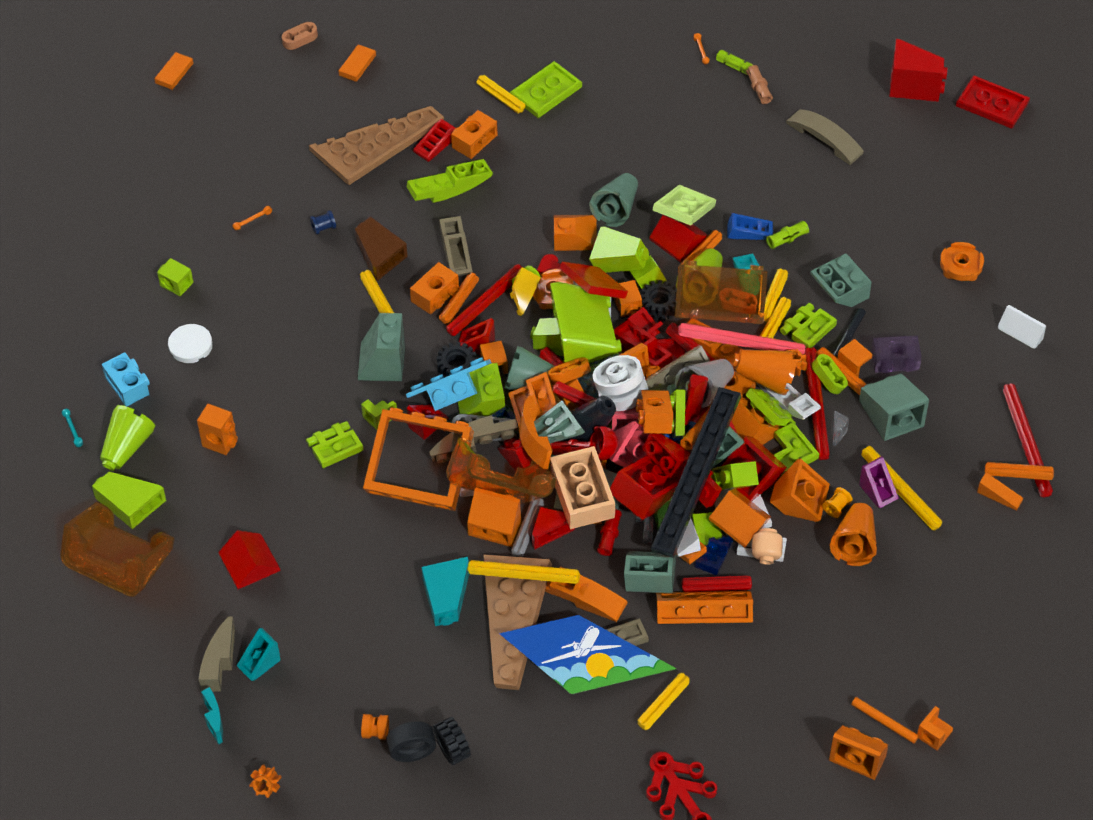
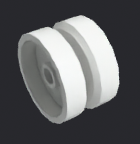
(620, 380)

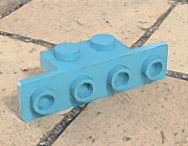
(451, 388)

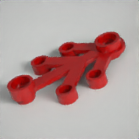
(678, 786)

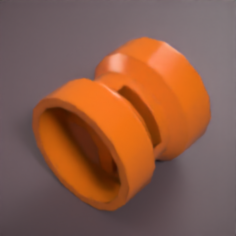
(375, 726)

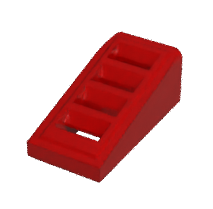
(440, 129)

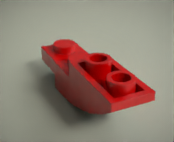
(673, 459)

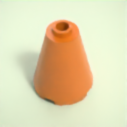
(767, 368)
(855, 536)

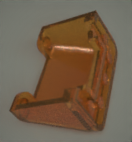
(721, 293)
(473, 470)
(110, 554)

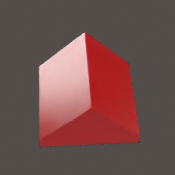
(677, 237)
(248, 558)

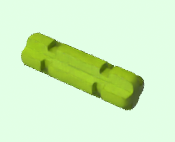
(733, 61)

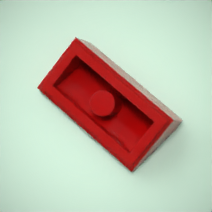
(694, 397)

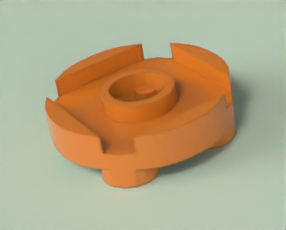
(963, 272)
(542, 293)

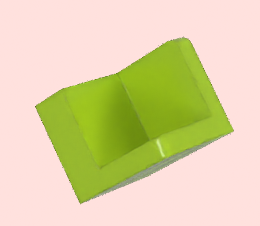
(650, 273)
(372, 412)
(705, 528)

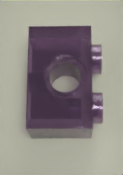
(896, 354)

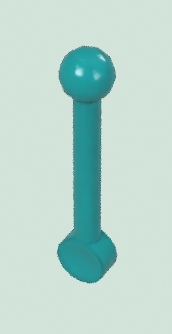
(78, 442)

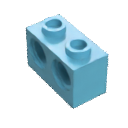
(126, 379)

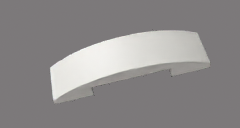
(797, 405)

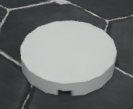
(190, 343)

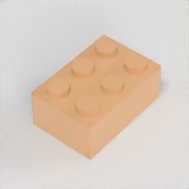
(582, 487)

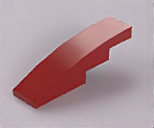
(632, 335)

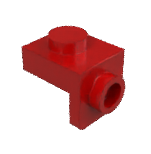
(645, 321)

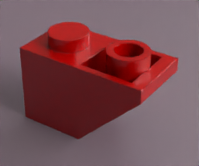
(515, 453)

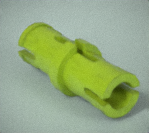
(787, 234)

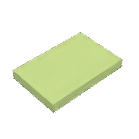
(684, 205)

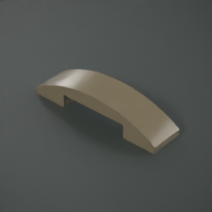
(827, 131)

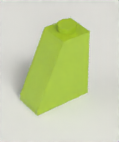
(618, 251)
(547, 335)
(128, 497)

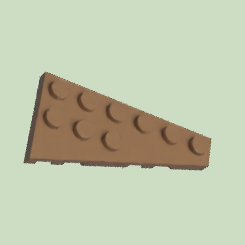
(373, 145)
(511, 606)

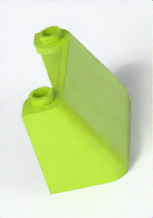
(583, 323)

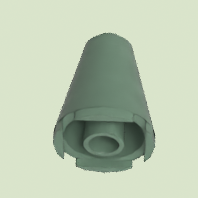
(615, 200)
(523, 367)

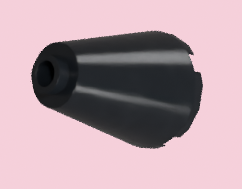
(593, 414)

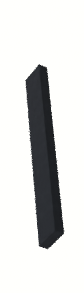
(696, 472)

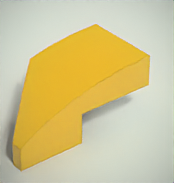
(523, 289)

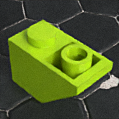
(736, 475)

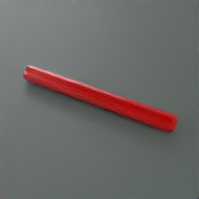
(818, 417)
(1026, 436)

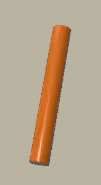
(885, 720)

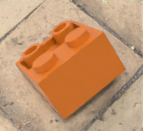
(494, 517)

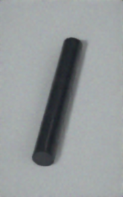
(850, 330)

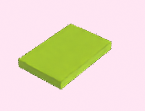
(546, 89)

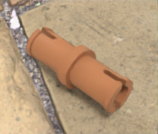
(759, 84)

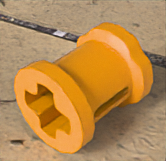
(837, 502)

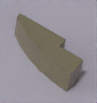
(455, 245)
(218, 656)

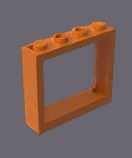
(370, 486)

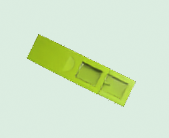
(453, 182)

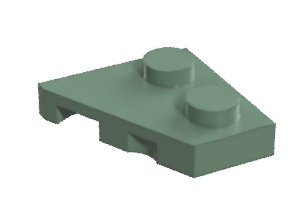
(558, 424)

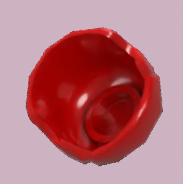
(606, 442)

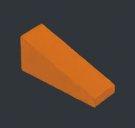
(999, 492)

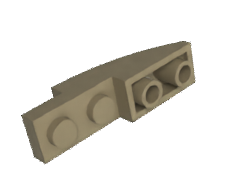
(484, 433)

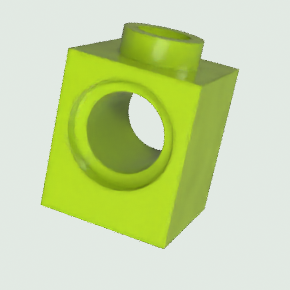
(175, 277)

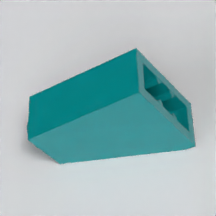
(445, 589)

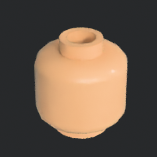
(767, 546)

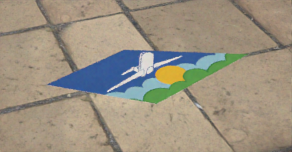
(583, 654)

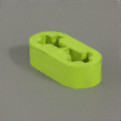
(829, 374)

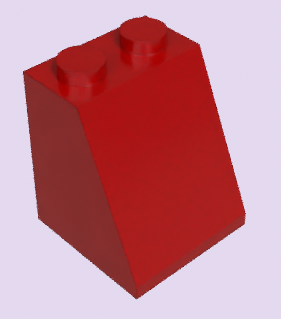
(916, 73)

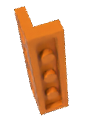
(704, 607)

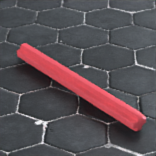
(737, 338)

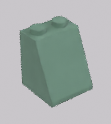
(383, 349)
(894, 406)

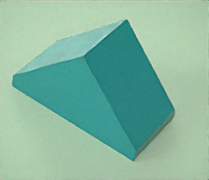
(259, 655)

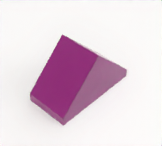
(878, 483)

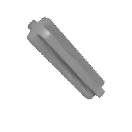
(526, 529)

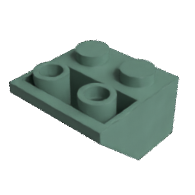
(843, 281)
(649, 572)

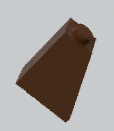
(379, 247)

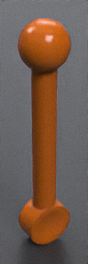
(697, 37)
(267, 210)

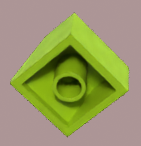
(489, 392)

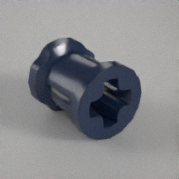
(322, 222)

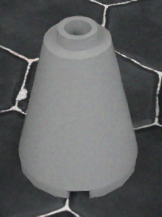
(718, 373)

